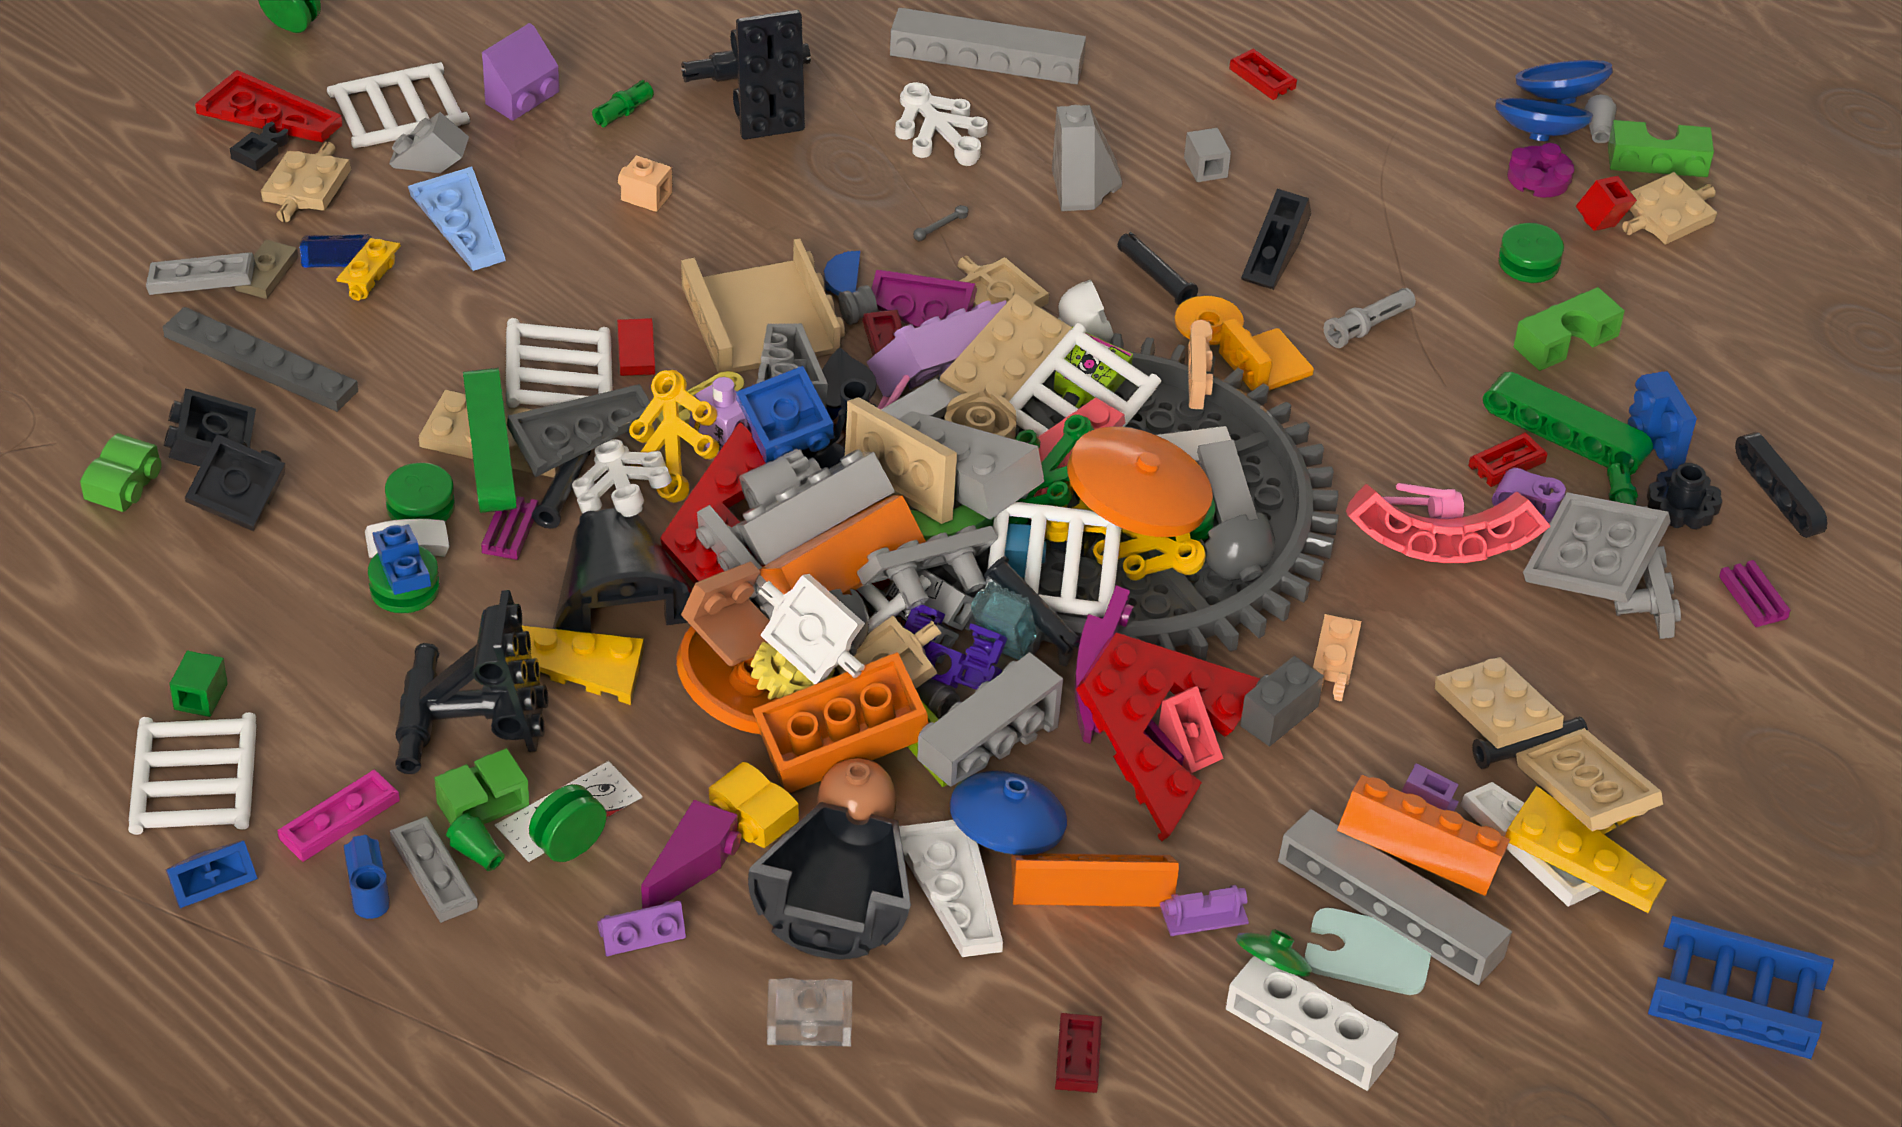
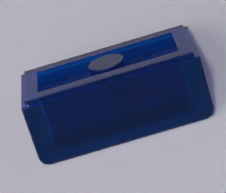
(331, 249)

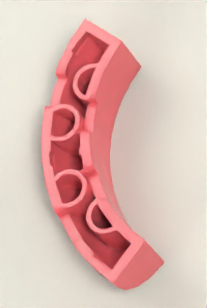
(1448, 540)

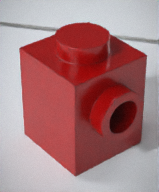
(1606, 203)

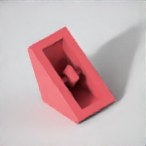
(1189, 729)

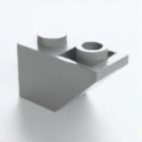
(430, 147)

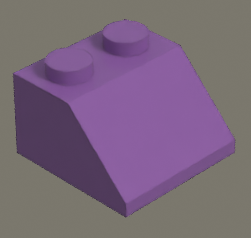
(519, 73)

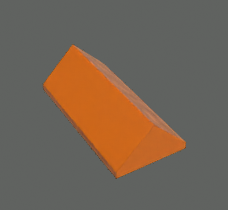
(844, 549)
(1093, 879)

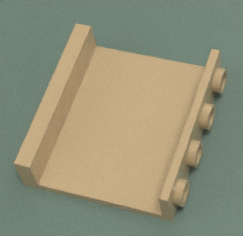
(739, 304)

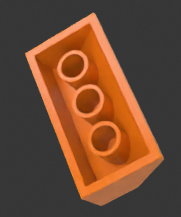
(841, 721)
(1423, 834)

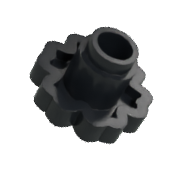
(1685, 496)

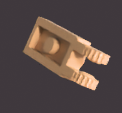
(1199, 363)
(1337, 651)

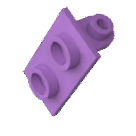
(1202, 913)
(642, 928)

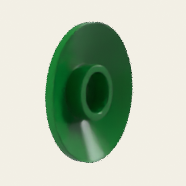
(1275, 950)

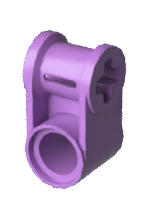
(1534, 488)

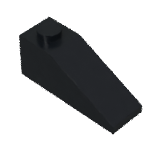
(1277, 239)

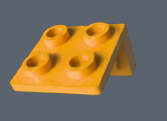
(1264, 357)

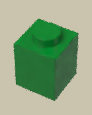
(198, 683)

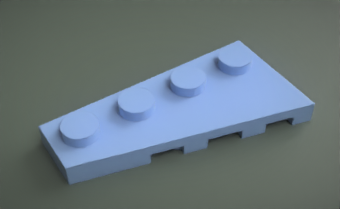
(461, 215)

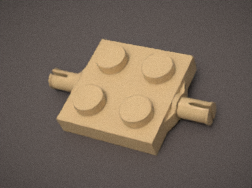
(305, 181)
(1670, 208)
(1001, 281)
(893, 638)

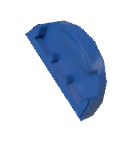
(842, 272)

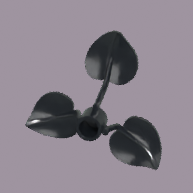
(846, 381)

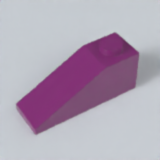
(692, 853)

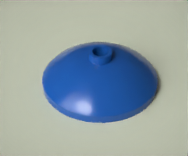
(1564, 79)
(1542, 117)
(1008, 812)

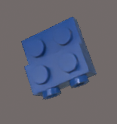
(786, 415)
(1663, 416)

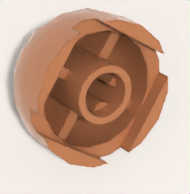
(860, 787)

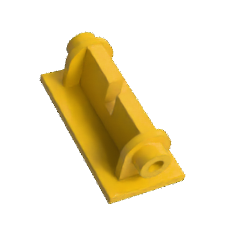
(367, 266)

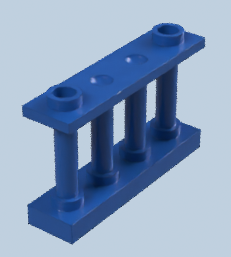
(1732, 1016)

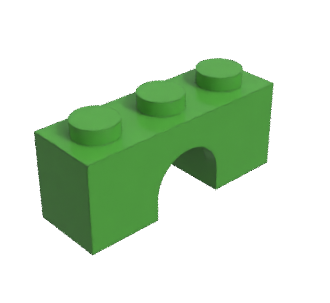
(1637, 151)
(1547, 335)

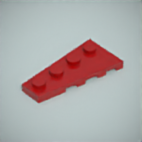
(256, 103)

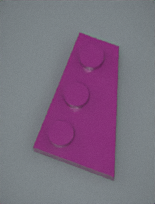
(921, 296)

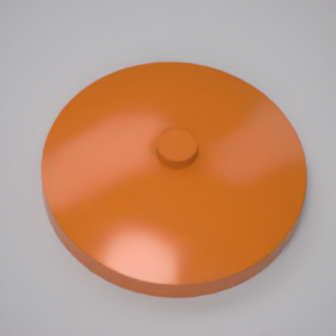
(1139, 481)
(718, 688)

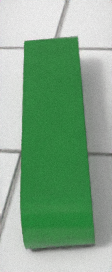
(1567, 422)
(489, 440)

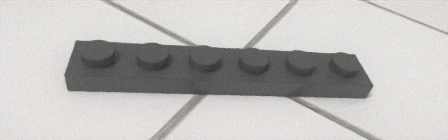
(260, 359)

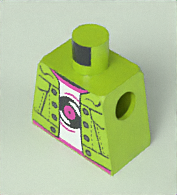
(1094, 369)

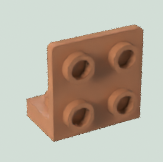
(725, 615)

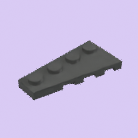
(573, 427)

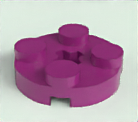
(1528, 165)

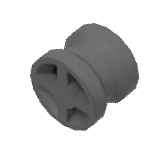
(855, 304)

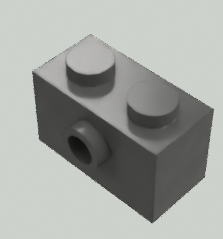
(1281, 700)

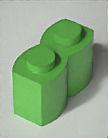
(121, 472)

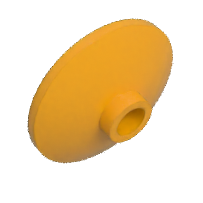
(1207, 308)

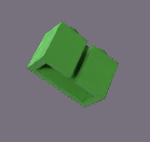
(484, 791)

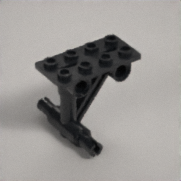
(769, 70)
(497, 661)

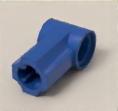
(366, 877)

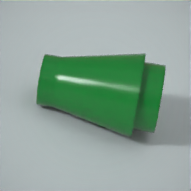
(473, 840)

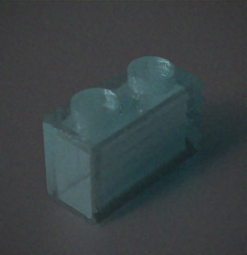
(1006, 615)

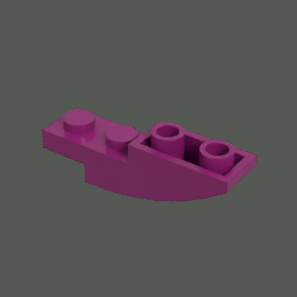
(1093, 638)

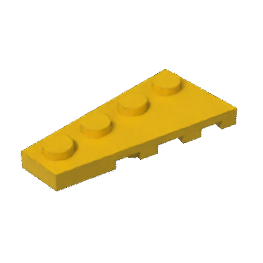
(589, 659)
(1562, 840)

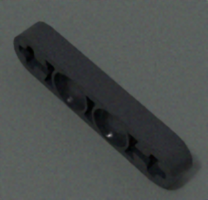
(1781, 484)

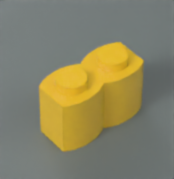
(761, 806)

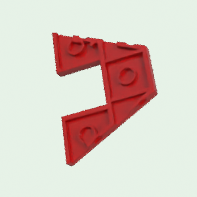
(720, 490)
(1124, 694)

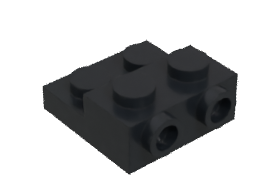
(198, 422)
(236, 481)

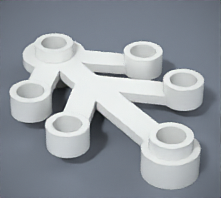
(918, 99)
(627, 497)

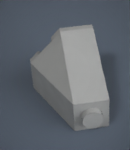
(1082, 160)

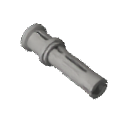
(1359, 321)

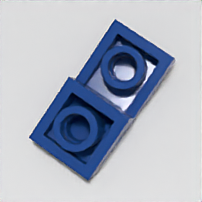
(401, 559)

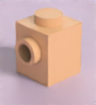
(645, 183)

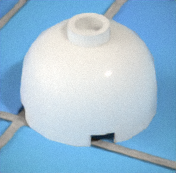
(1083, 306)

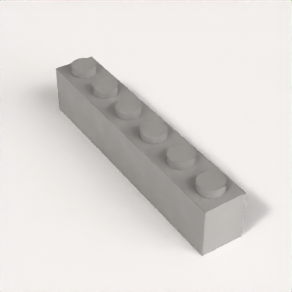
(987, 45)
(1395, 896)

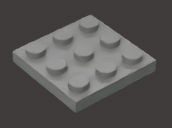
(1597, 547)

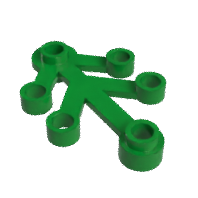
(1054, 478)

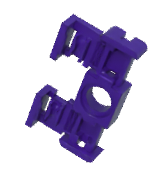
(976, 662)

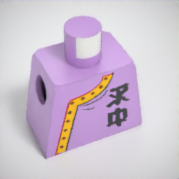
(729, 413)

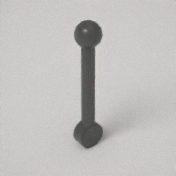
(960, 212)

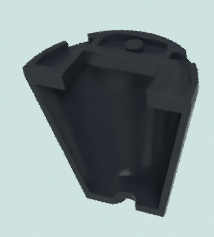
(617, 564)
(834, 884)

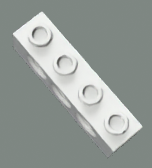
(1312, 1022)

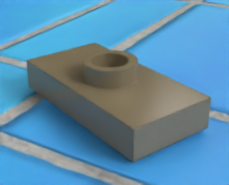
(270, 266)

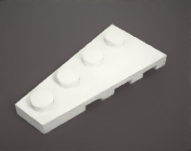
(1497, 809)
(955, 884)

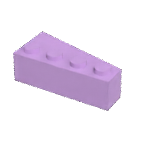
(929, 348)

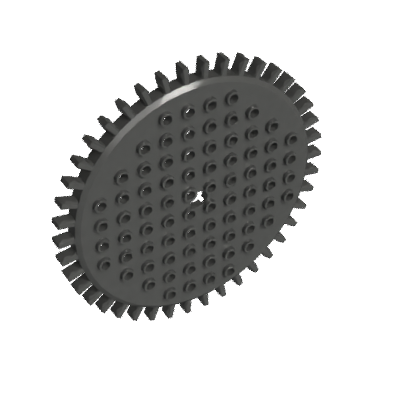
(1165, 603)

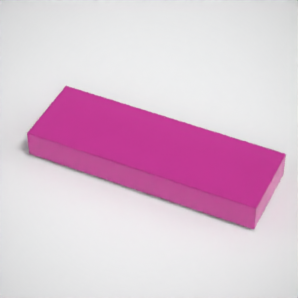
(338, 815)

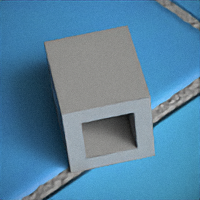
(1207, 154)

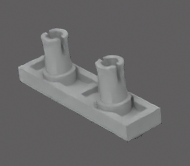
(730, 550)
(938, 550)
(1656, 597)

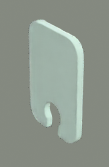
(1370, 955)

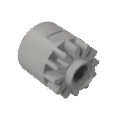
(773, 477)

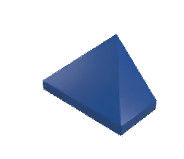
(211, 873)

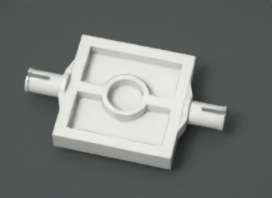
(812, 629)

